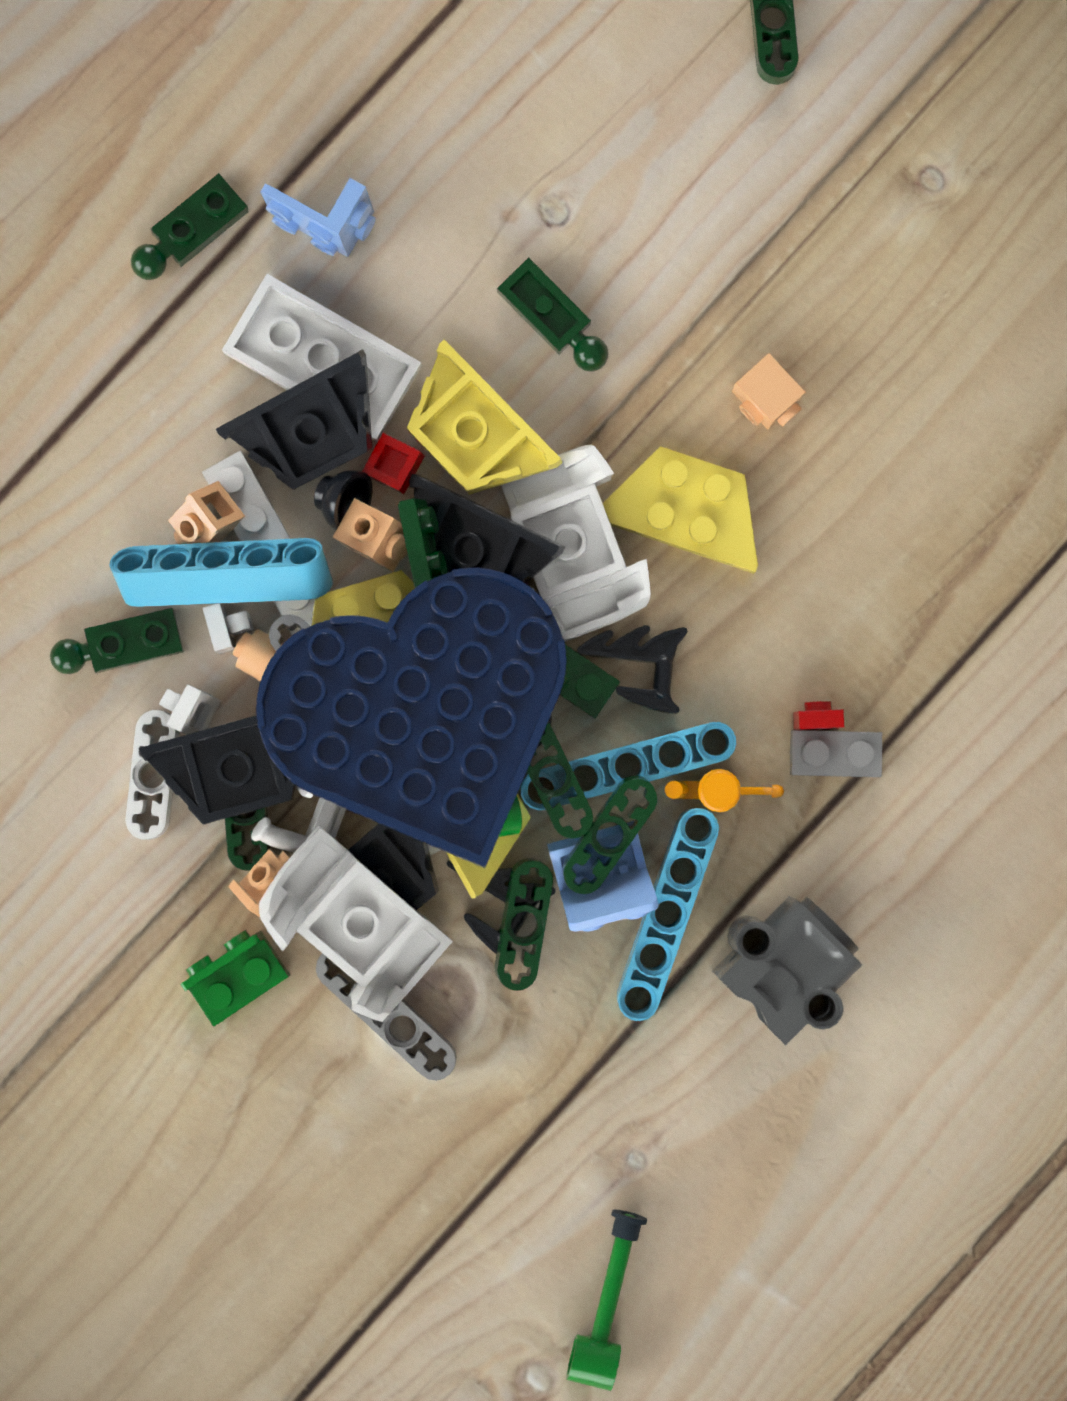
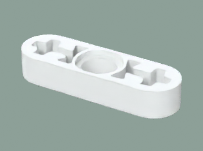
(136, 785)

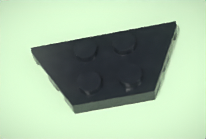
(310, 424)
(482, 538)
(221, 770)
(399, 862)

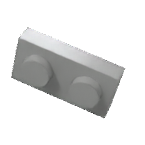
(836, 753)

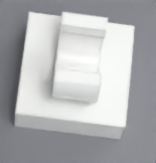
(224, 627)
(190, 710)

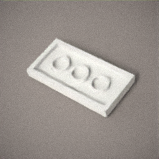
(296, 338)

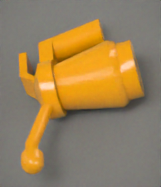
(717, 790)

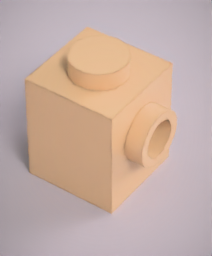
(768, 394)
(372, 535)

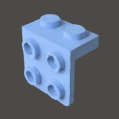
(339, 232)
(622, 895)

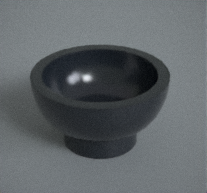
(336, 494)

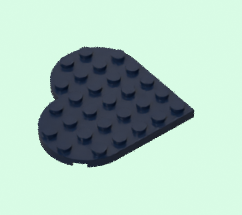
(422, 713)

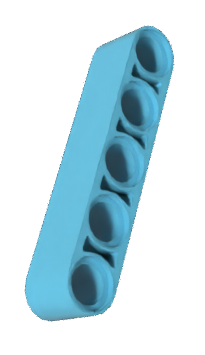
(222, 572)
(648, 756)
(670, 935)

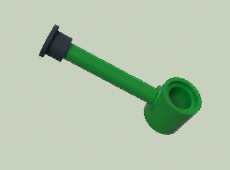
(594, 1357)

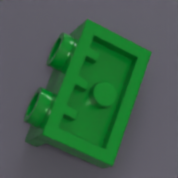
(236, 977)

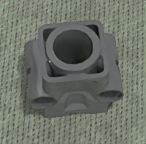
(795, 960)

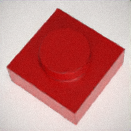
(393, 463)
(818, 716)

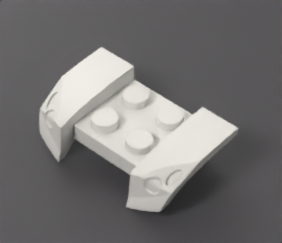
(590, 579)
(352, 922)

